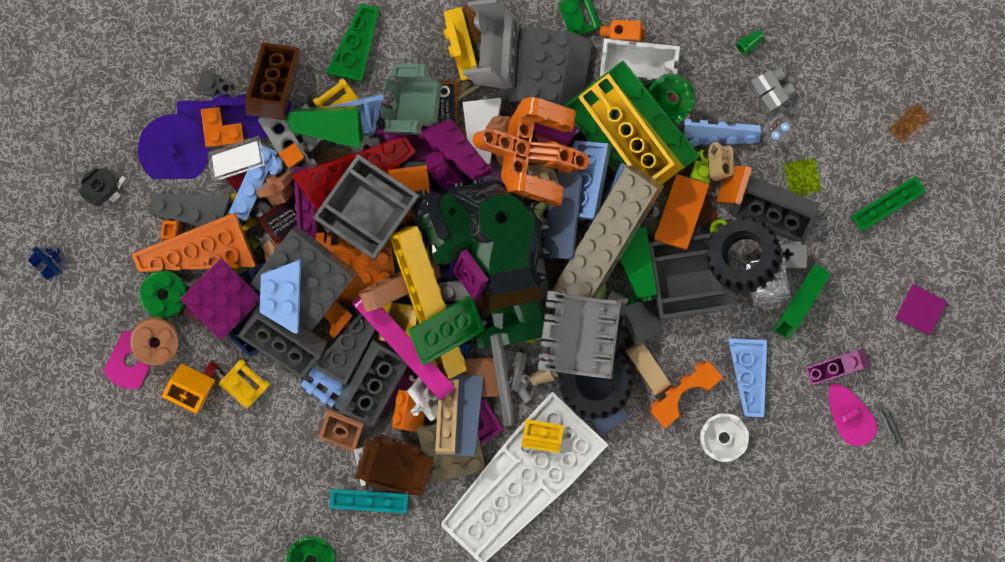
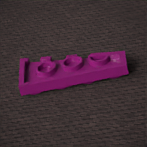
(456, 147)

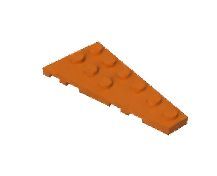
(199, 248)

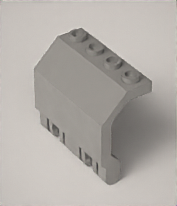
(581, 335)

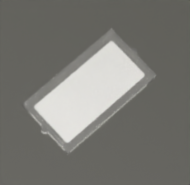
(236, 158)

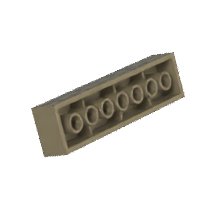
(609, 234)

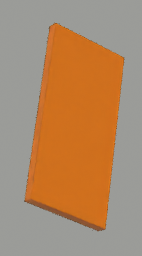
(681, 212)

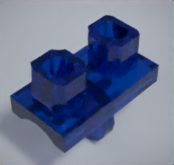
(39, 257)

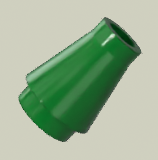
(748, 43)

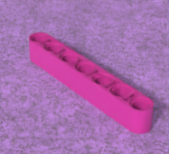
(406, 350)

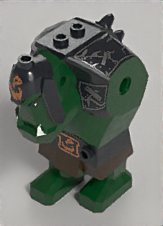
(504, 242)

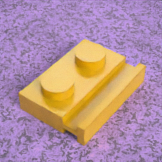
(542, 436)

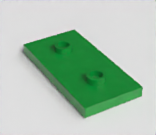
(446, 330)

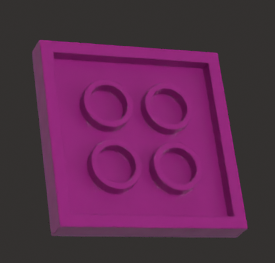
(220, 299)

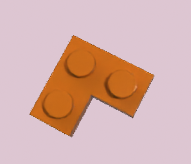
(215, 133)

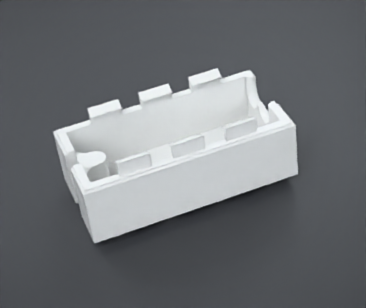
(644, 59)

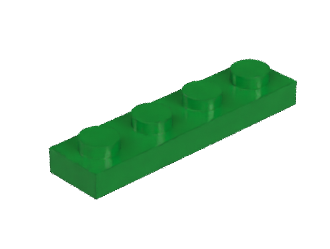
(888, 204)

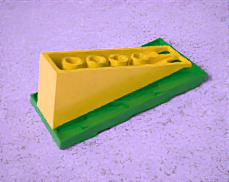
(628, 117)

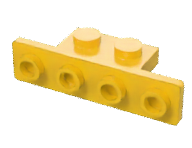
(460, 41)

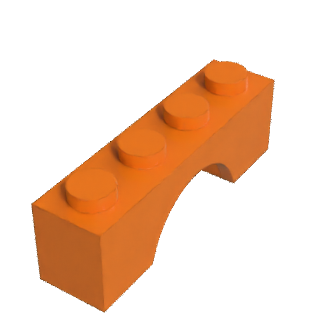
(667, 410)

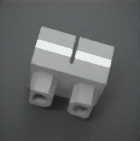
(770, 81)

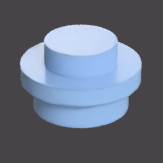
(275, 165)

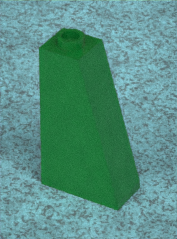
(329, 123)
(638, 267)
(801, 301)

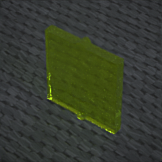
(802, 176)

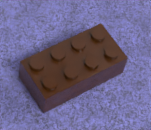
(272, 81)

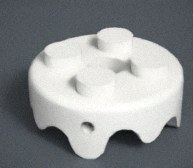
(737, 434)

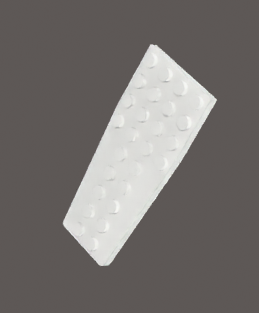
(521, 482)

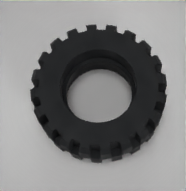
(733, 232)
(599, 408)

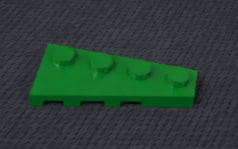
(353, 52)

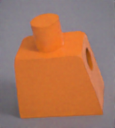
(631, 30)

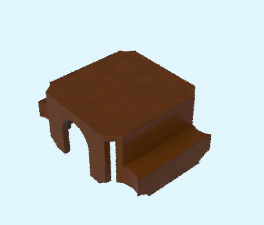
(394, 465)

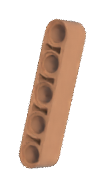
(389, 289)

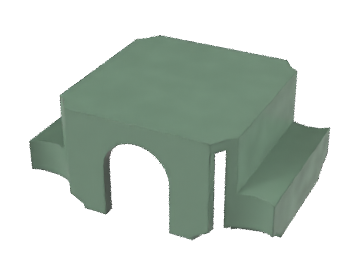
(415, 100)

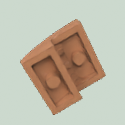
(486, 369)

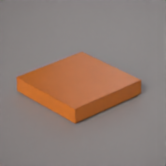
(734, 187)

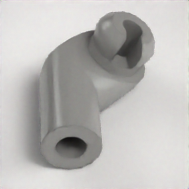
(522, 392)

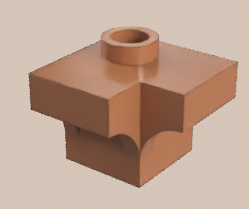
(277, 188)

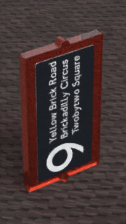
(280, 220)

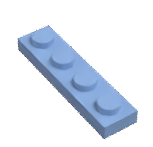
(252, 182)

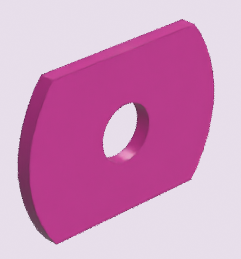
(118, 371)

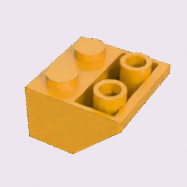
(188, 388)

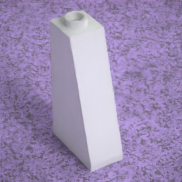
(477, 116)

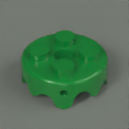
(682, 88)
(149, 294)
(310, 546)

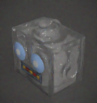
(778, 131)

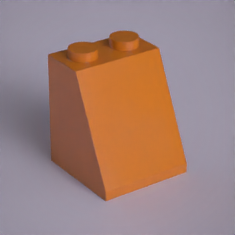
(415, 179)

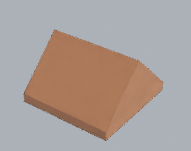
(341, 430)

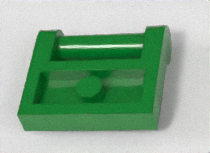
(574, 18)

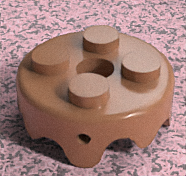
(158, 328)

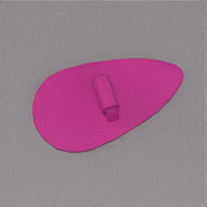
(851, 416)

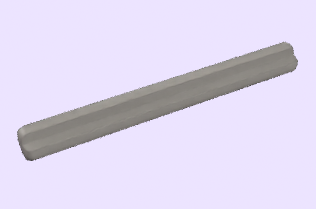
(502, 380)

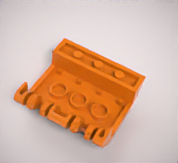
(368, 270)

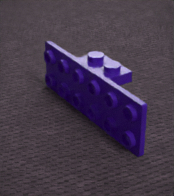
(232, 112)

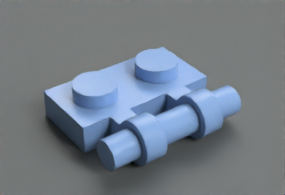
(333, 387)

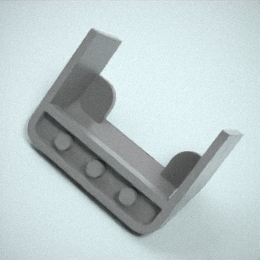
(498, 45)

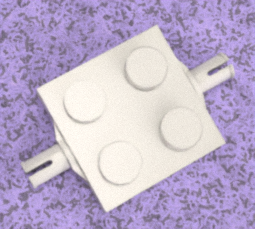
(424, 399)

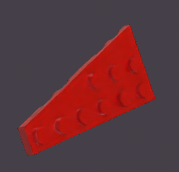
(321, 179)

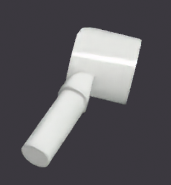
(115, 196)

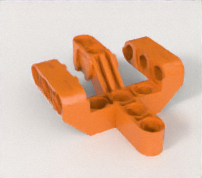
(516, 180)

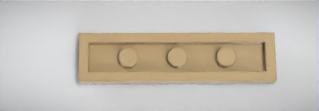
(447, 421)

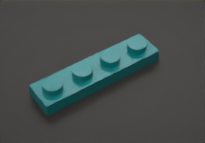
(368, 501)

